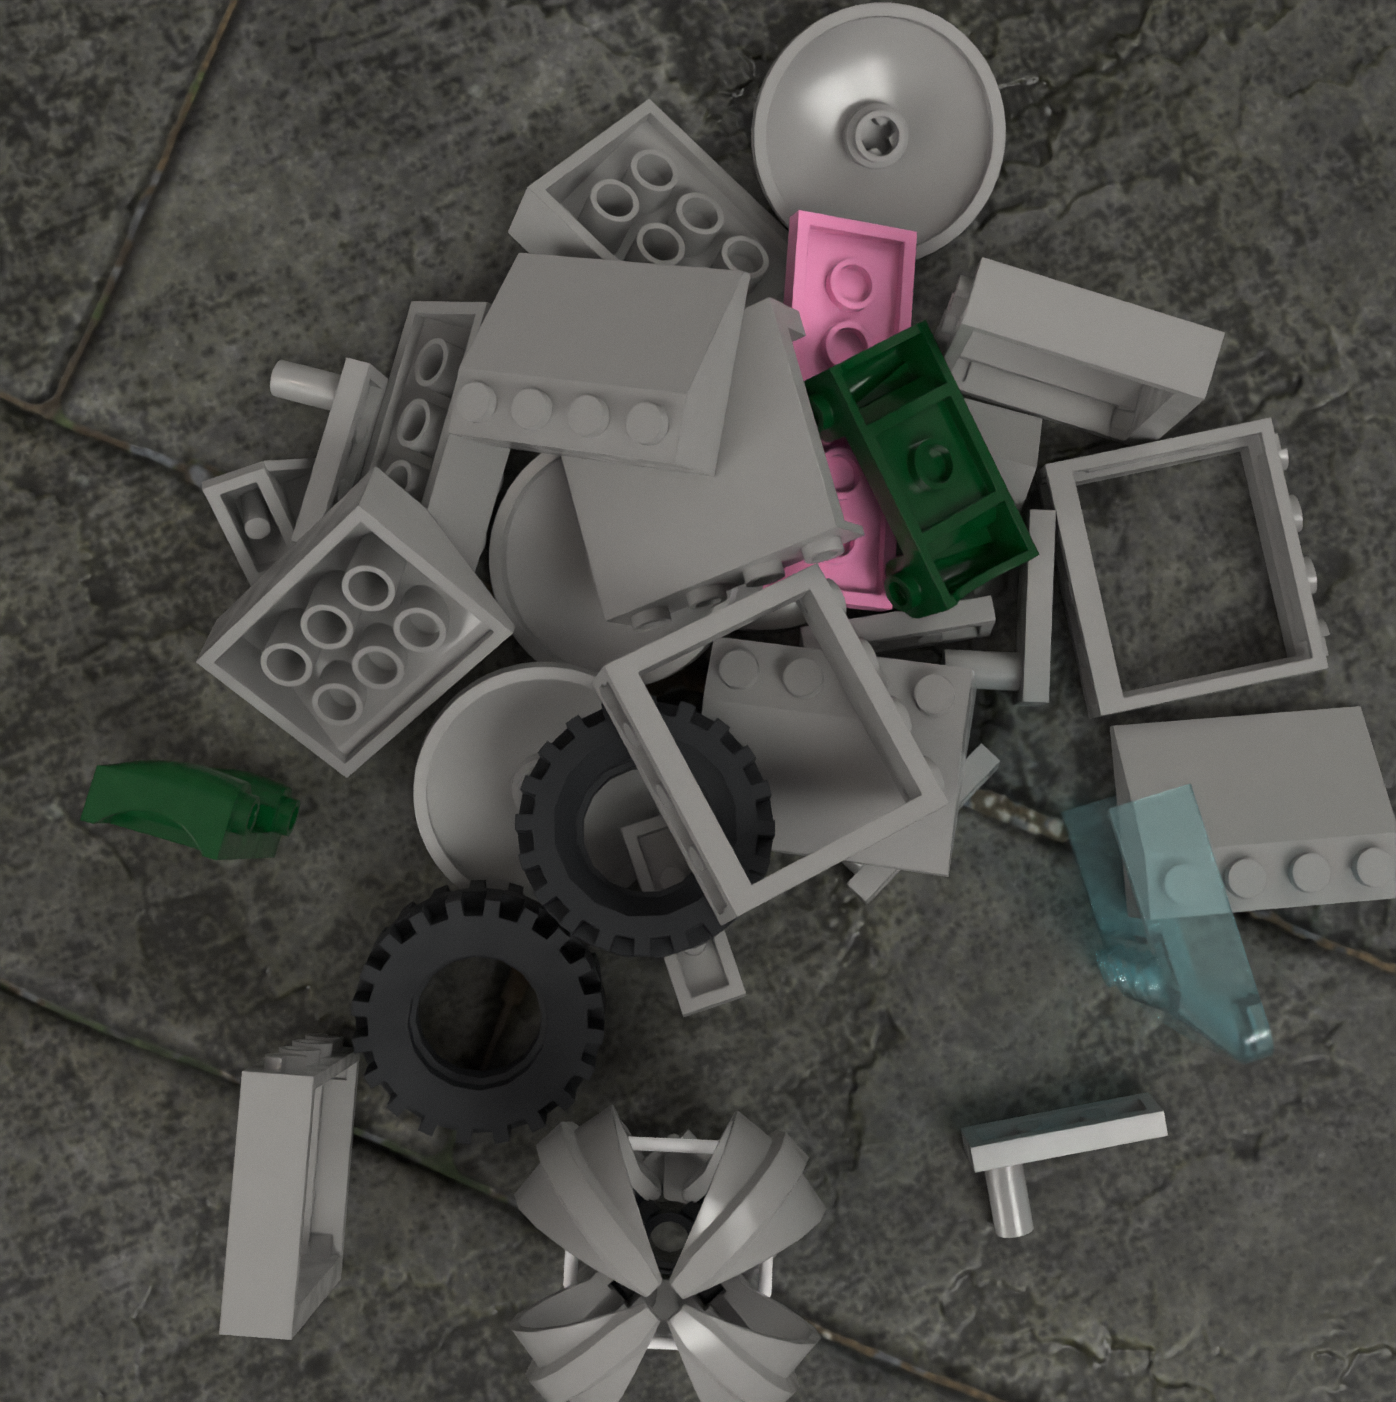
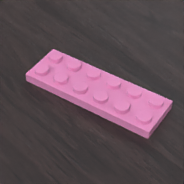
(851, 293)

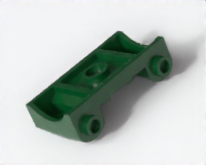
(924, 470)
(198, 806)

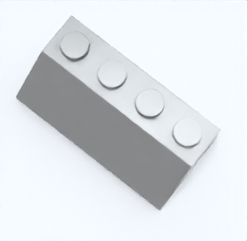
(411, 437)

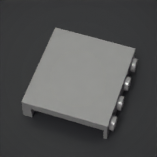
(687, 537)

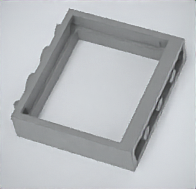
(1074, 354)
(1278, 524)
(679, 793)
(289, 1187)

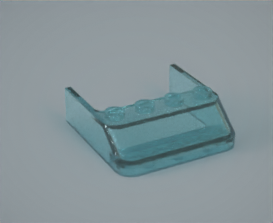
(1186, 949)

